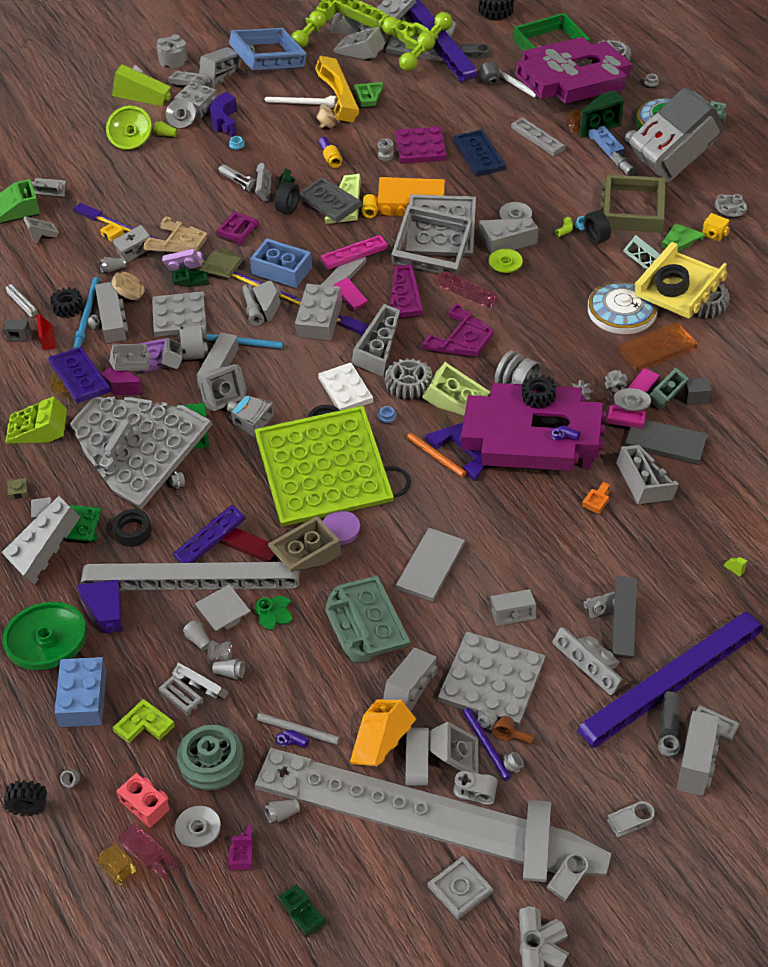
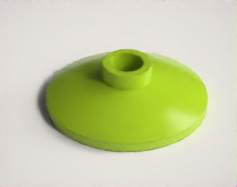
(505, 260)

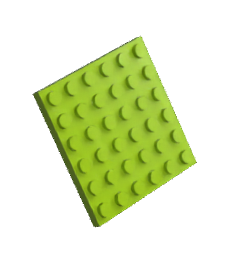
(323, 465)

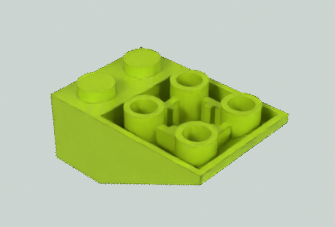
(37, 423)

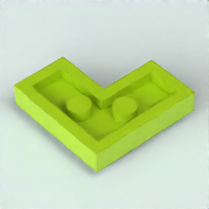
(143, 717)

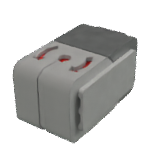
(677, 134)

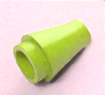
(164, 129)

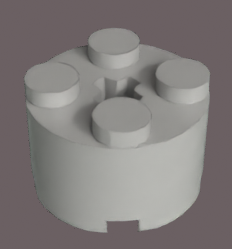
(172, 51)
(193, 342)

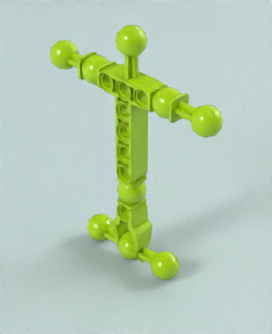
(373, 18)

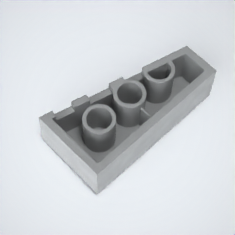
(41, 539)

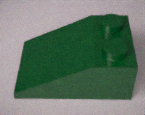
(603, 111)

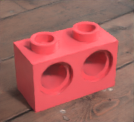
(139, 802)

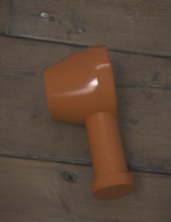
(505, 731)

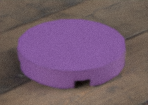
(343, 525)

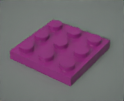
(420, 145)

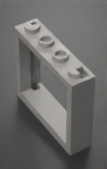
(434, 217)

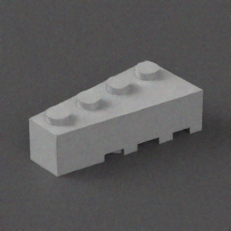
(376, 343)

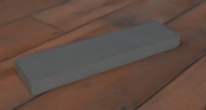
(624, 617)

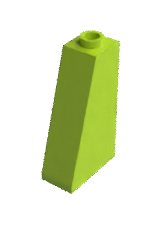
(139, 87)

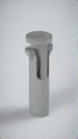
(236, 176)

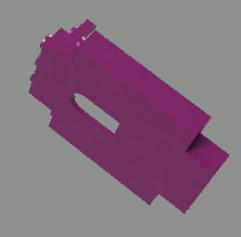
(505, 436)

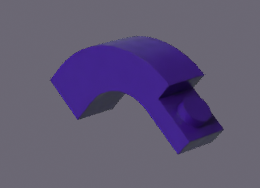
(220, 110)

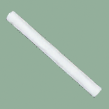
(523, 87)

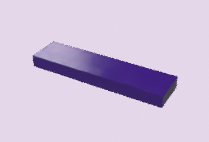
(209, 535)

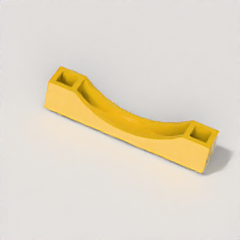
(331, 73)

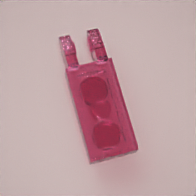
(146, 849)

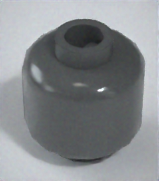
(489, 73)

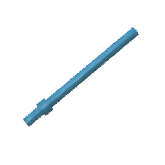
(80, 334)
(251, 342)

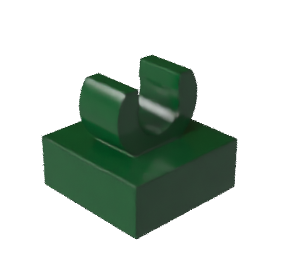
(285, 177)

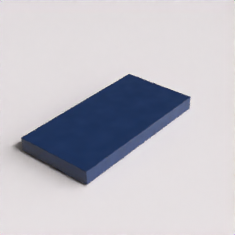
(479, 153)

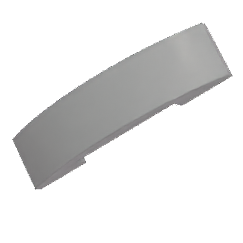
(537, 841)

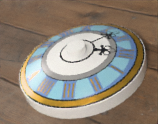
(619, 310)

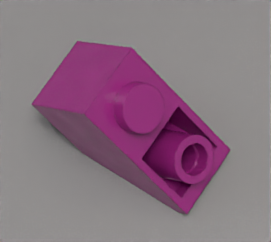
(122, 382)

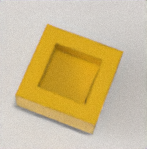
(112, 231)

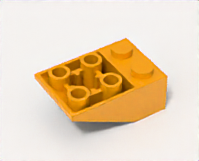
(380, 731)

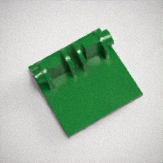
(86, 525)

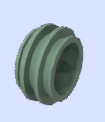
(208, 747)

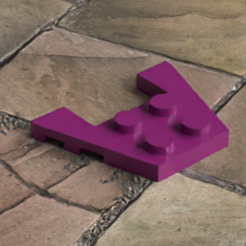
(466, 339)

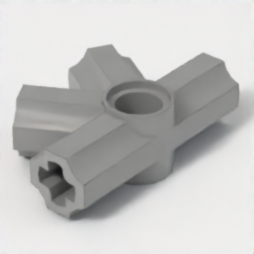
(543, 937)

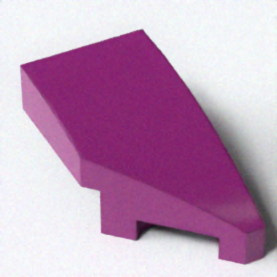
(241, 851)

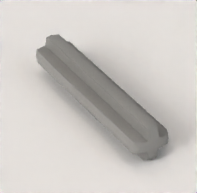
(27, 306)

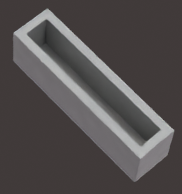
(110, 312)

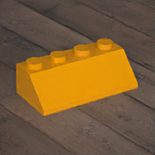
(395, 193)

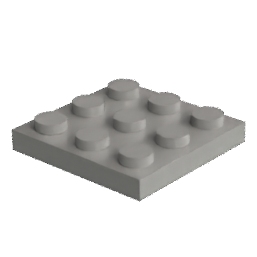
(177, 310)

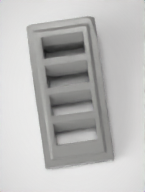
(172, 353)

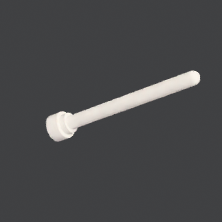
(329, 101)

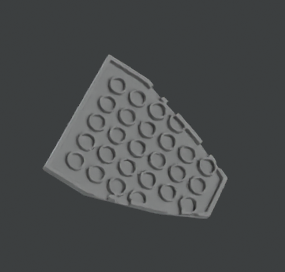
(158, 444)

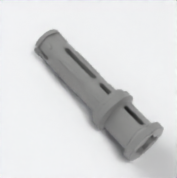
(253, 309)

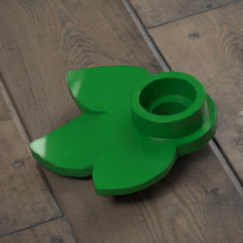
(275, 612)

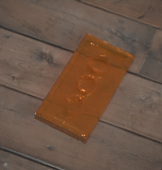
(657, 346)

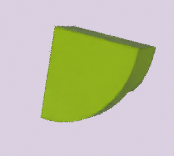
(736, 565)

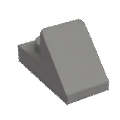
(39, 227)

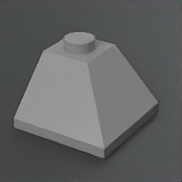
(455, 747)

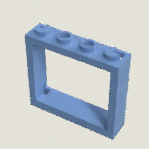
(292, 58)

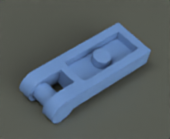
(606, 141)

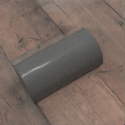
(669, 715)

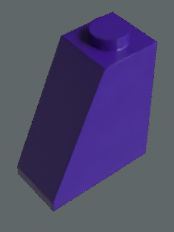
(103, 604)

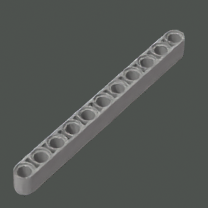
(193, 575)

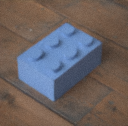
(281, 263)
(80, 692)

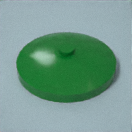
(44, 635)

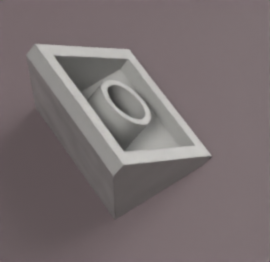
(344, 24)

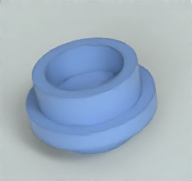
(387, 414)

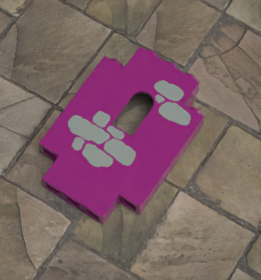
(553, 72)

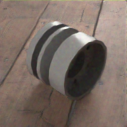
(515, 368)

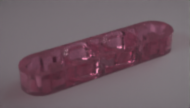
(484, 297)

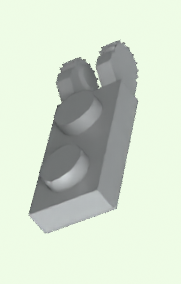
(185, 78)
(263, 183)

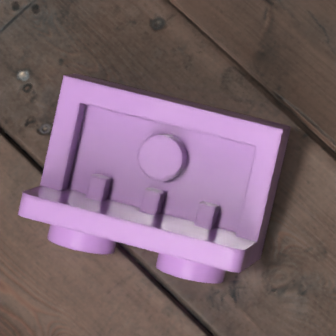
(183, 259)

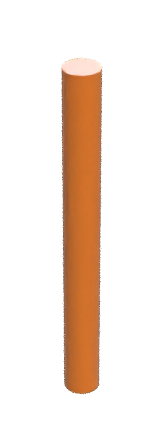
(435, 454)

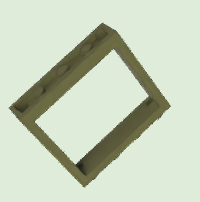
(629, 221)

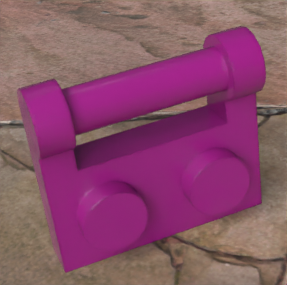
(234, 224)

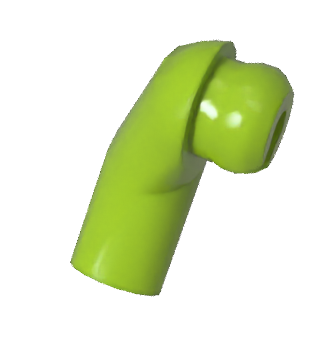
(567, 227)

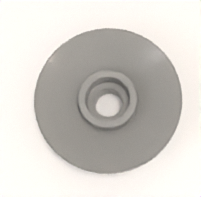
(178, 107)
(515, 210)
(632, 399)
(196, 818)

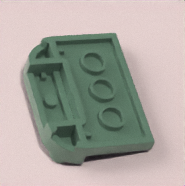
(365, 619)

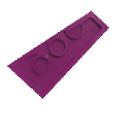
(405, 292)

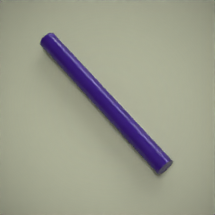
(486, 744)

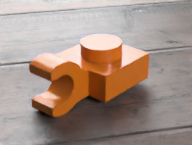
(597, 499)

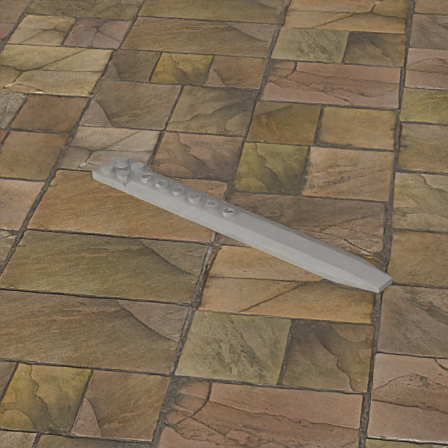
(420, 812)

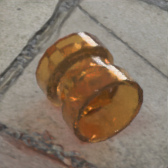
(575, 118)

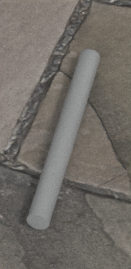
(298, 728)

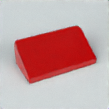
(46, 333)

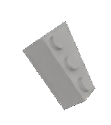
(219, 64)
(508, 233)
(644, 477)

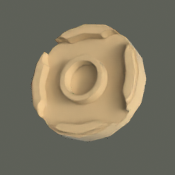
(127, 285)

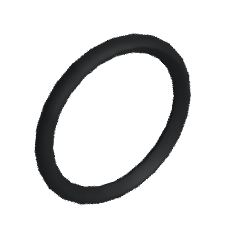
(407, 478)

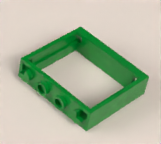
(545, 25)

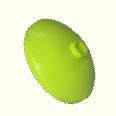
(123, 122)

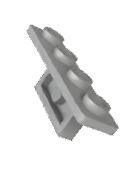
(591, 658)

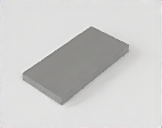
(430, 564)

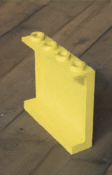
(703, 281)

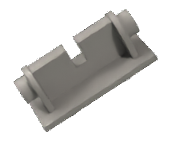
(49, 187)
(600, 605)

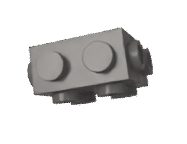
(199, 96)

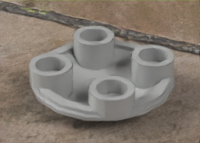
(731, 205)

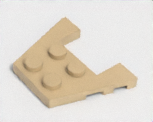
(179, 240)

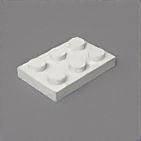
(345, 387)

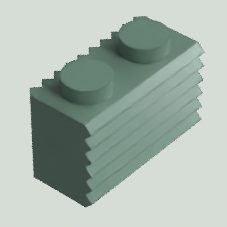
(668, 389)

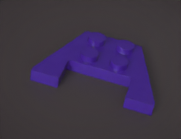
(453, 433)

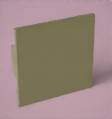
(221, 263)

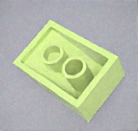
(451, 389)

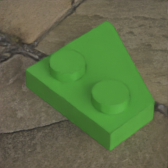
(682, 236)

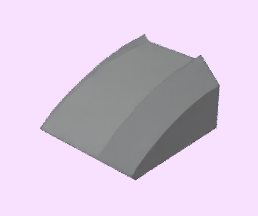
(222, 386)

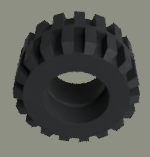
(496, 8)

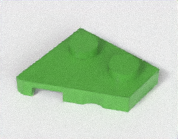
(368, 93)

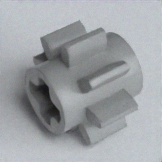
(616, 381)
(586, 389)

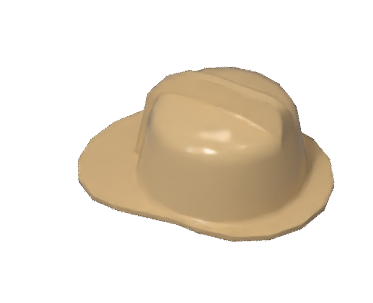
(327, 117)

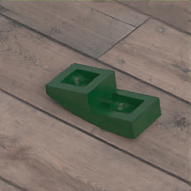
(184, 277)
(301, 910)

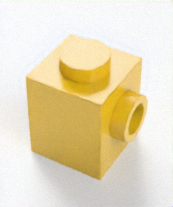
(716, 227)

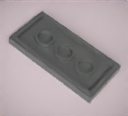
(330, 199)
(668, 441)

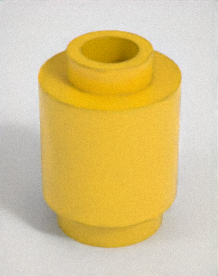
(332, 156)
(370, 206)

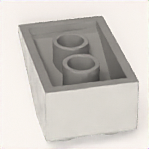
(362, 44)

